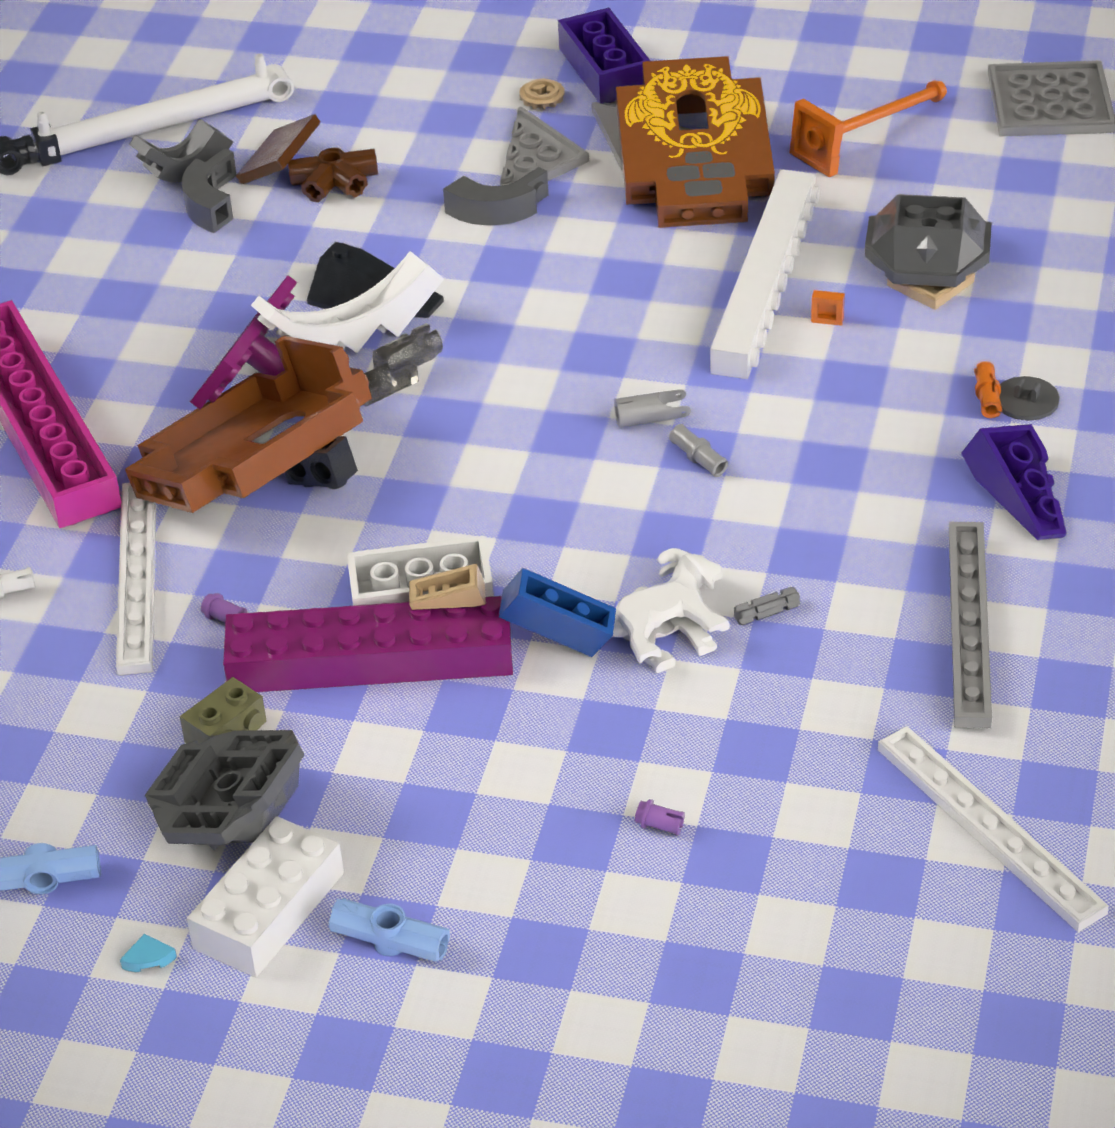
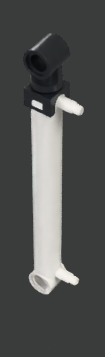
(50, 143)

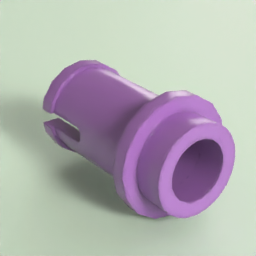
(216, 607)
(659, 817)

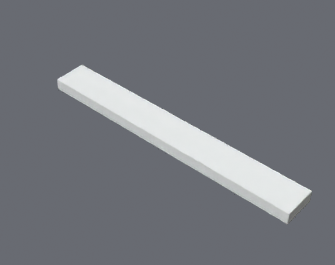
(136, 584)
(993, 829)

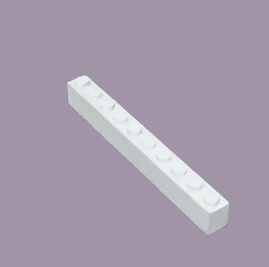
(764, 275)

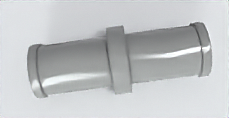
(698, 450)

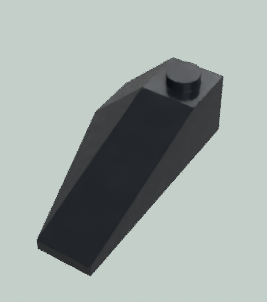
(349, 272)

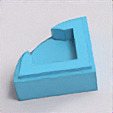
(146, 954)

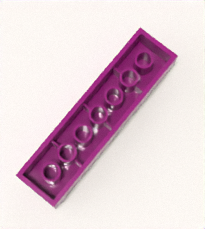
(365, 645)

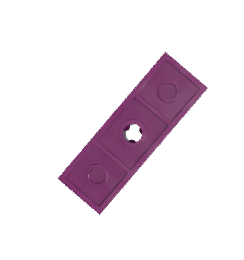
(249, 348)

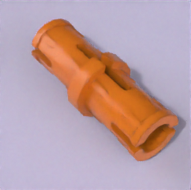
(988, 389)

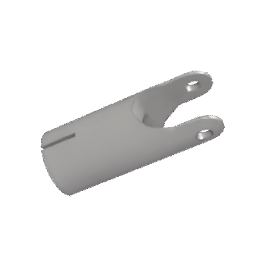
(649, 408)

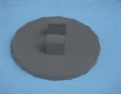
(1028, 398)

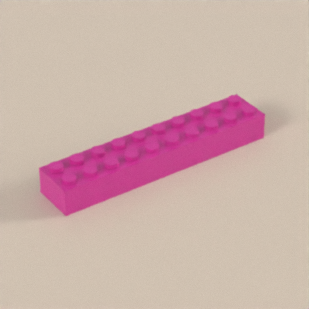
(49, 429)

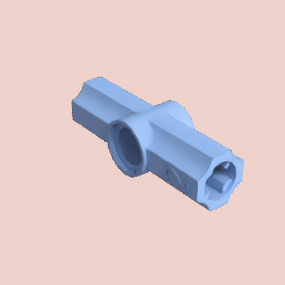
(45, 867)
(389, 929)

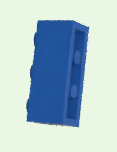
(557, 612)

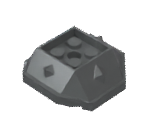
(928, 240)
(226, 787)

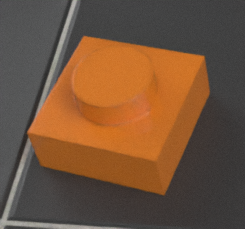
(827, 307)

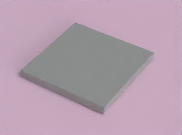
(1051, 98)

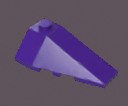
(1014, 471)

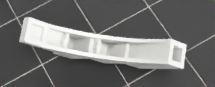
(383, 307)

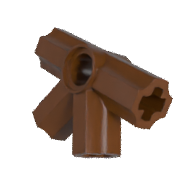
(333, 169)

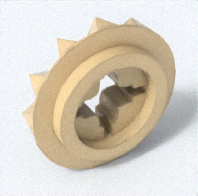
(535, 94)

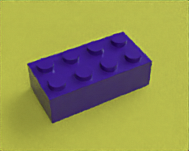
(601, 52)

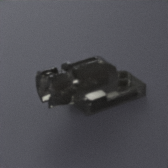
(397, 361)

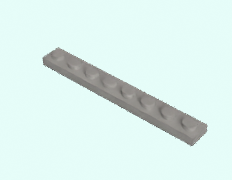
(969, 626)

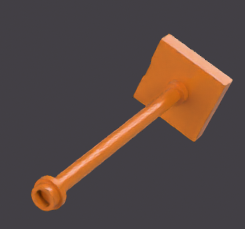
(818, 134)

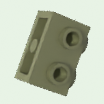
(224, 710)

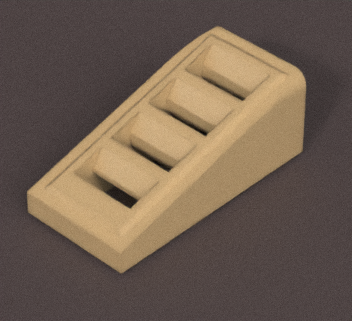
(448, 589)

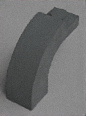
(172, 162)
(200, 184)
(496, 204)

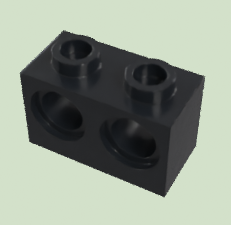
(325, 467)

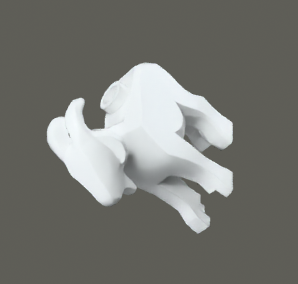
(671, 607)

